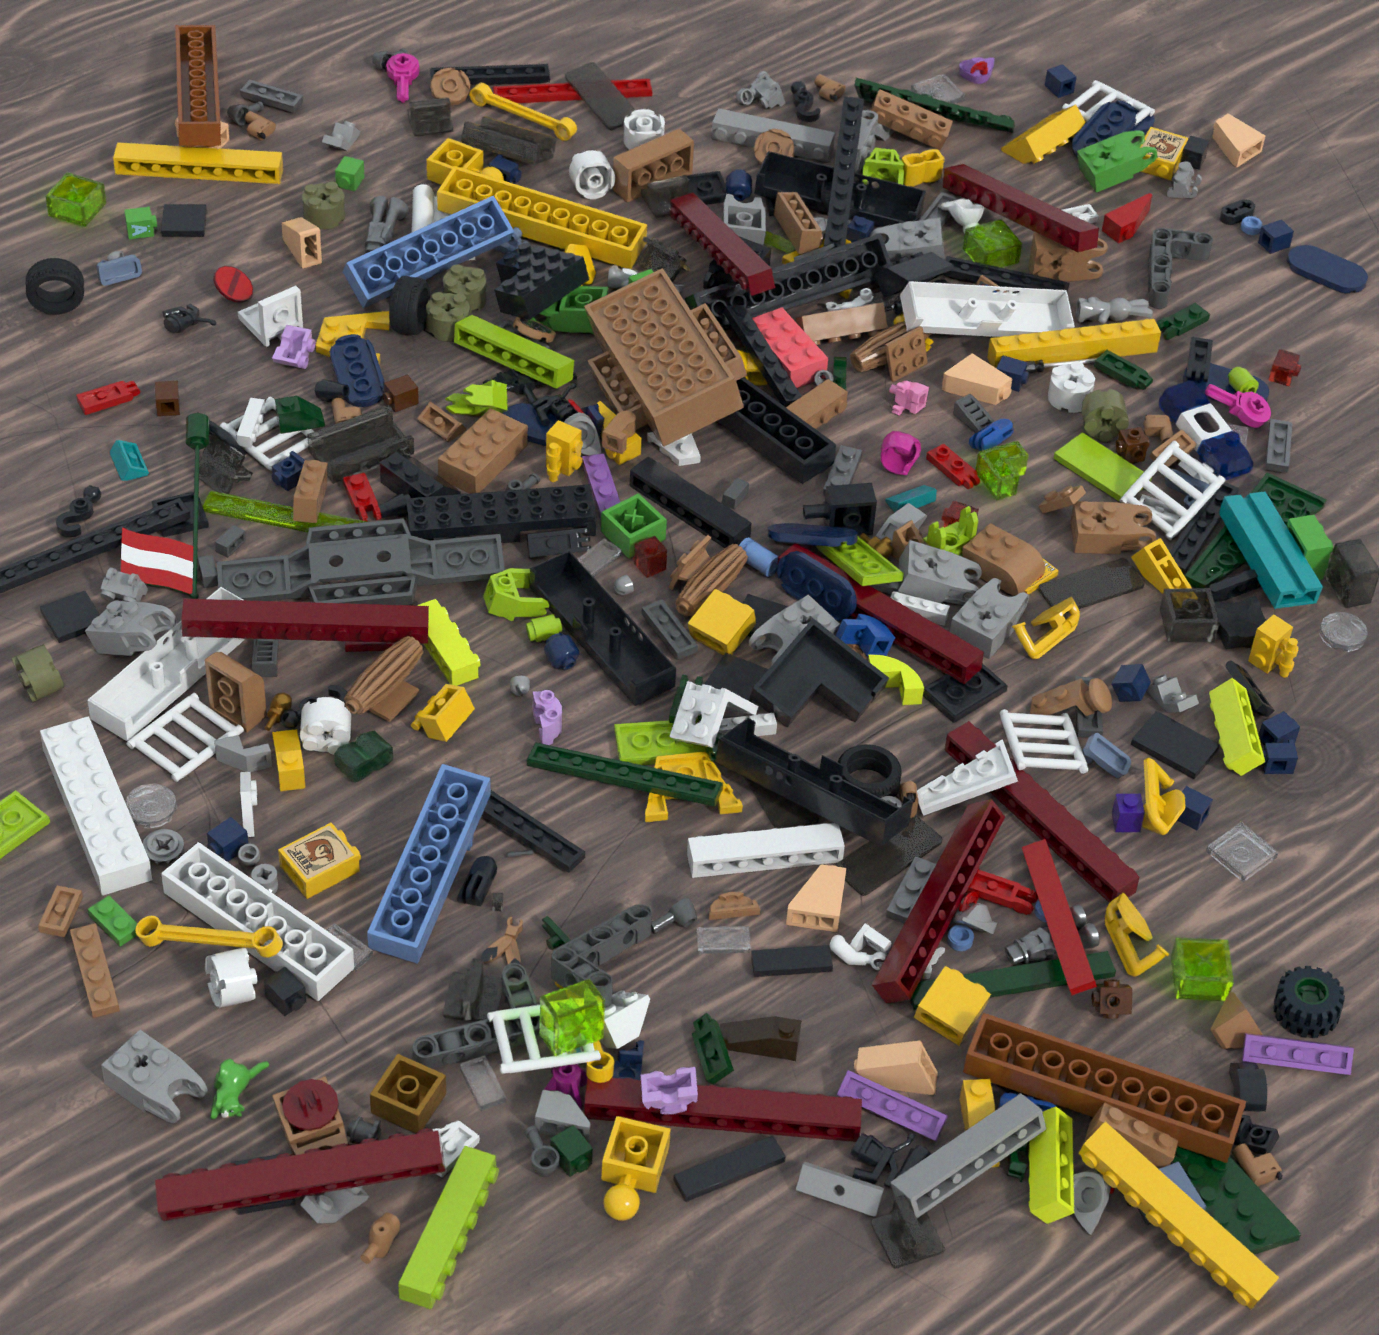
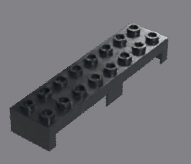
(883, 205)
(502, 512)
(602, 628)
(812, 786)

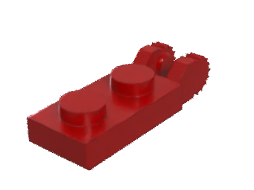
(361, 496)
(1003, 892)

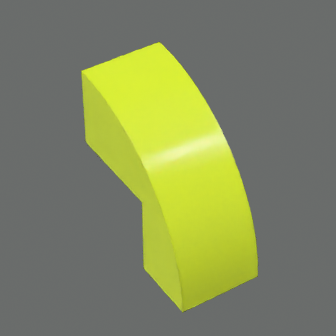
(900, 676)

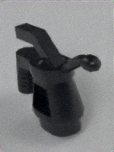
(179, 318)
(556, 404)
(874, 1153)

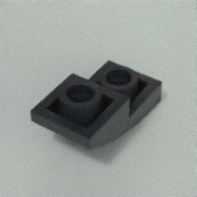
(1256, 1137)

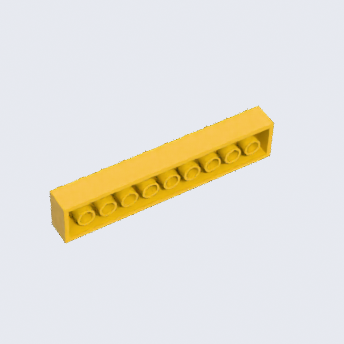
(547, 216)

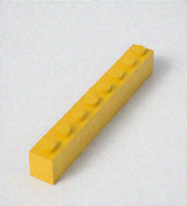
(198, 163)
(1078, 343)
(1178, 1216)

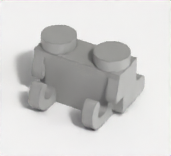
(767, 90)
(1183, 182)
(122, 586)

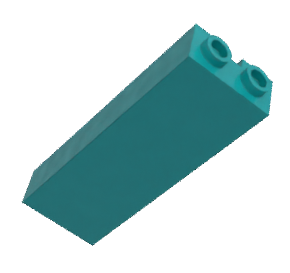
(1270, 550)

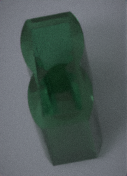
(363, 756)

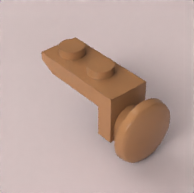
(1074, 693)

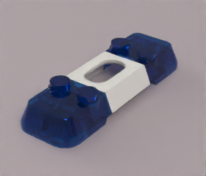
(1219, 449)

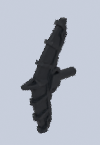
(520, 383)

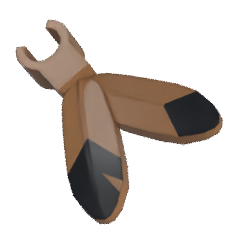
(505, 944)

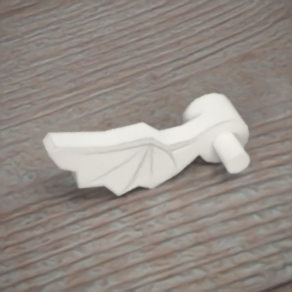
(934, 959)

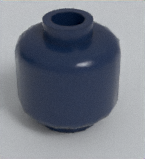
(739, 184)
(561, 651)

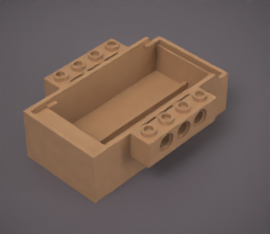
(663, 359)

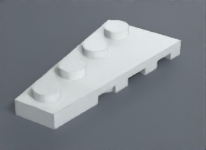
(982, 775)

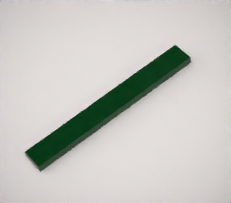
(625, 774)
(1025, 977)

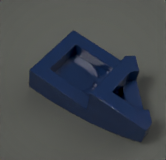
(595, 416)
(629, 1062)

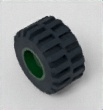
(1309, 1001)

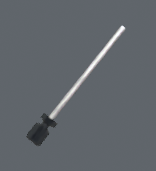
(1031, 366)

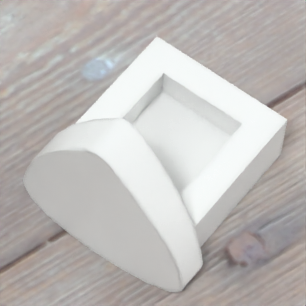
(870, 937)

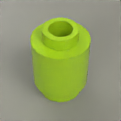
(1242, 380)
(543, 627)

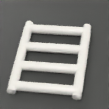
(1112, 94)
(257, 452)
(1158, 465)
(175, 715)
(1067, 734)
(535, 1061)

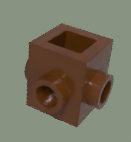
(1132, 445)
(1120, 1003)

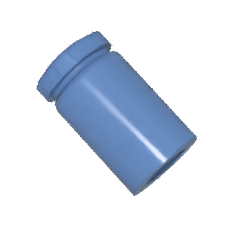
(760, 557)

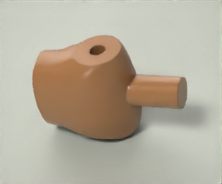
(381, 1237)

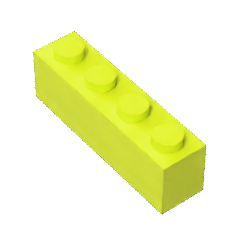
(448, 647)
(1236, 727)
(1052, 1168)

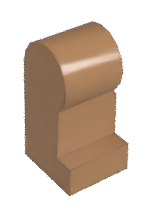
(619, 429)

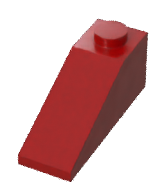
(1125, 220)

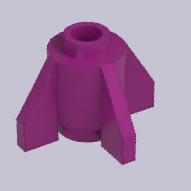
(568, 1081)

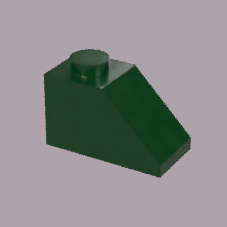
(297, 414)

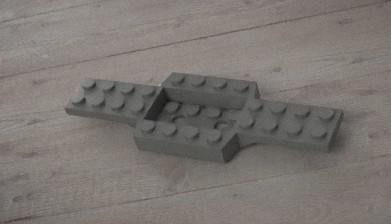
(359, 546)

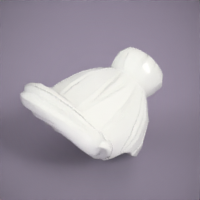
(964, 212)

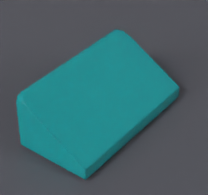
(128, 460)
(916, 497)

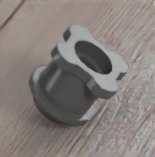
(361, 1130)

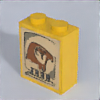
(1169, 152)
(319, 860)

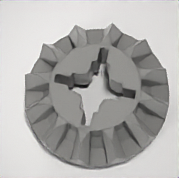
(163, 838)

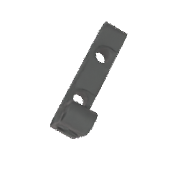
(1168, 245)
(579, 957)
(457, 1044)

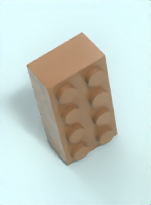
(651, 162)
(483, 451)

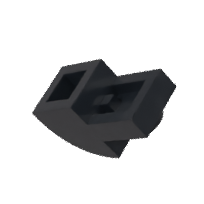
(1249, 1085)

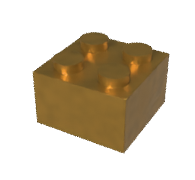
(408, 1093)

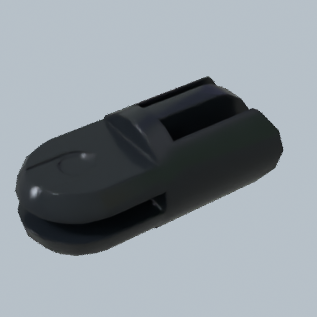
(478, 881)

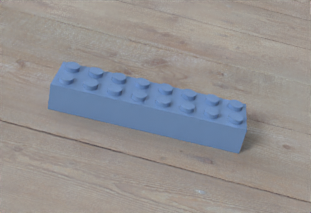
(428, 250)
(429, 864)

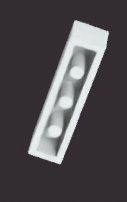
(251, 422)
(930, 610)
(764, 725)

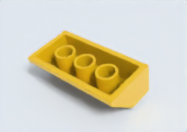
(1045, 136)

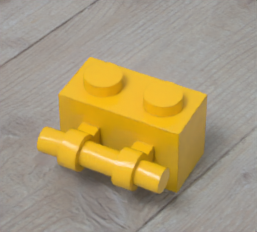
(563, 450)
(1274, 647)
(444, 713)

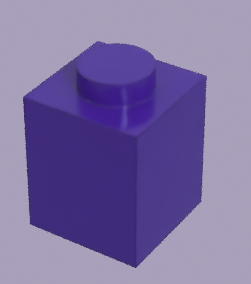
(1128, 813)

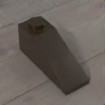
(763, 1036)

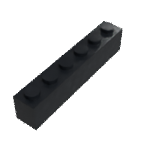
(689, 503)

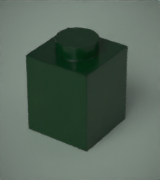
(573, 1151)

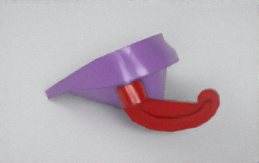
(977, 69)

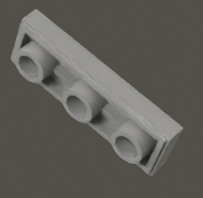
(823, 1185)

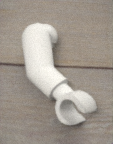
(864, 299)
(850, 956)

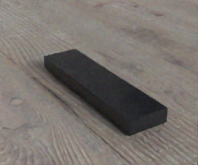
(729, 1168)

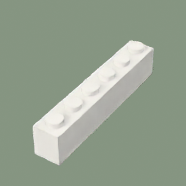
(765, 850)

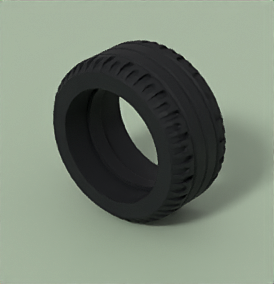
(54, 270)
(408, 305)
(875, 759)

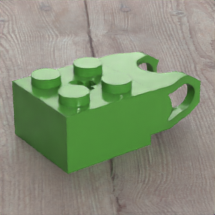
(1114, 160)
(569, 312)

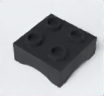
(1239, 622)

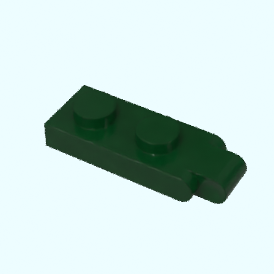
(1123, 370)
(711, 1049)

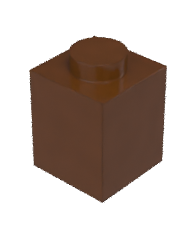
(401, 393)
(167, 398)

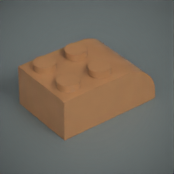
(1004, 558)
(235, 691)

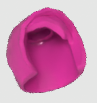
(899, 452)

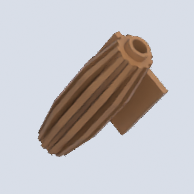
(895, 346)
(705, 574)
(381, 684)

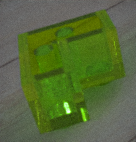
(1001, 468)

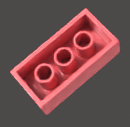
(792, 346)

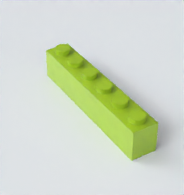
(514, 351)
(447, 1228)

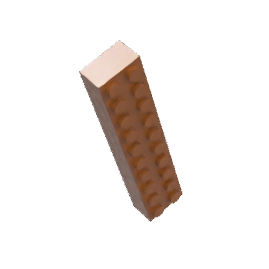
(197, 86)
(1087, 1078)

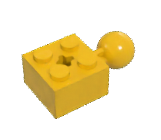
(454, 153)
(632, 1161)

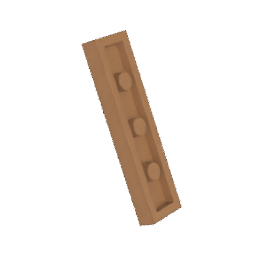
(94, 970)

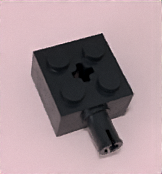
(846, 507)

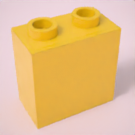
(722, 622)
(952, 1005)

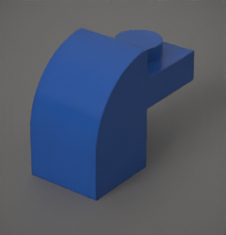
(868, 633)

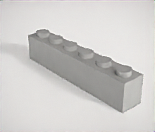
(746, 128)
(969, 1154)

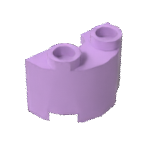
(294, 347)
(548, 713)
(669, 1092)

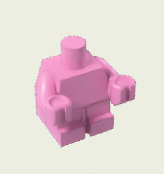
(909, 396)

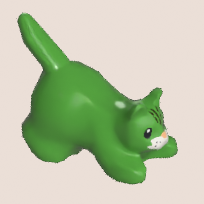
(231, 1082)

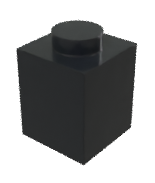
(1195, 151)
(285, 991)

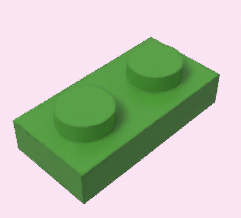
(113, 920)

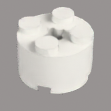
(642, 128)
(591, 174)
(1070, 386)
(325, 725)
(230, 977)

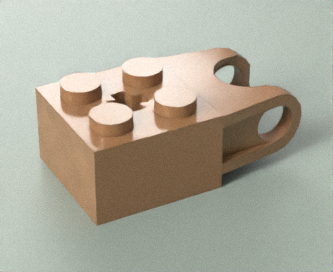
(1061, 263)
(1109, 527)
(302, 1140)

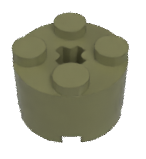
(323, 205)
(468, 282)
(444, 312)
(1104, 414)
(38, 672)

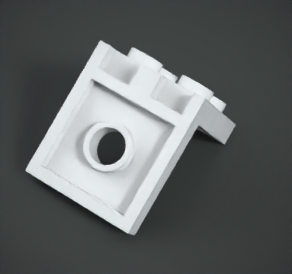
(271, 315)
(712, 705)

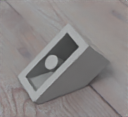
(559, 1112)

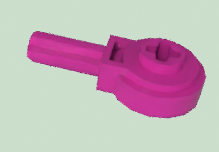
(402, 69)
(1247, 406)

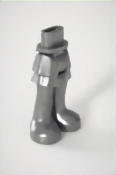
(381, 233)
(1039, 946)

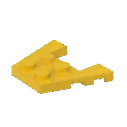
(339, 326)
(692, 764)

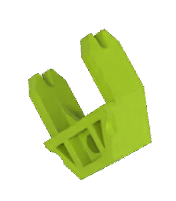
(888, 170)
(481, 399)
(955, 535)
(503, 598)

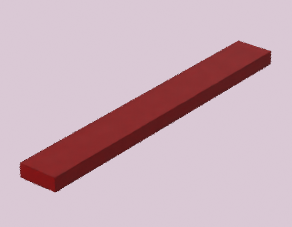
(566, 92)
(1059, 917)

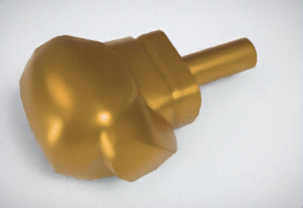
(881, 546)
(279, 704)

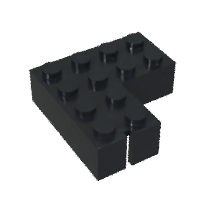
(536, 279)
(819, 665)

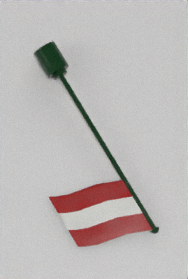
(164, 560)

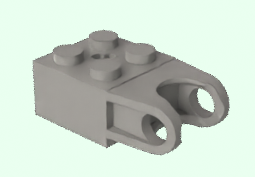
(866, 140)
(745, 218)
(912, 237)
(936, 574)
(988, 617)
(787, 624)
(129, 627)
(151, 1076)

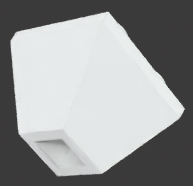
(624, 1018)

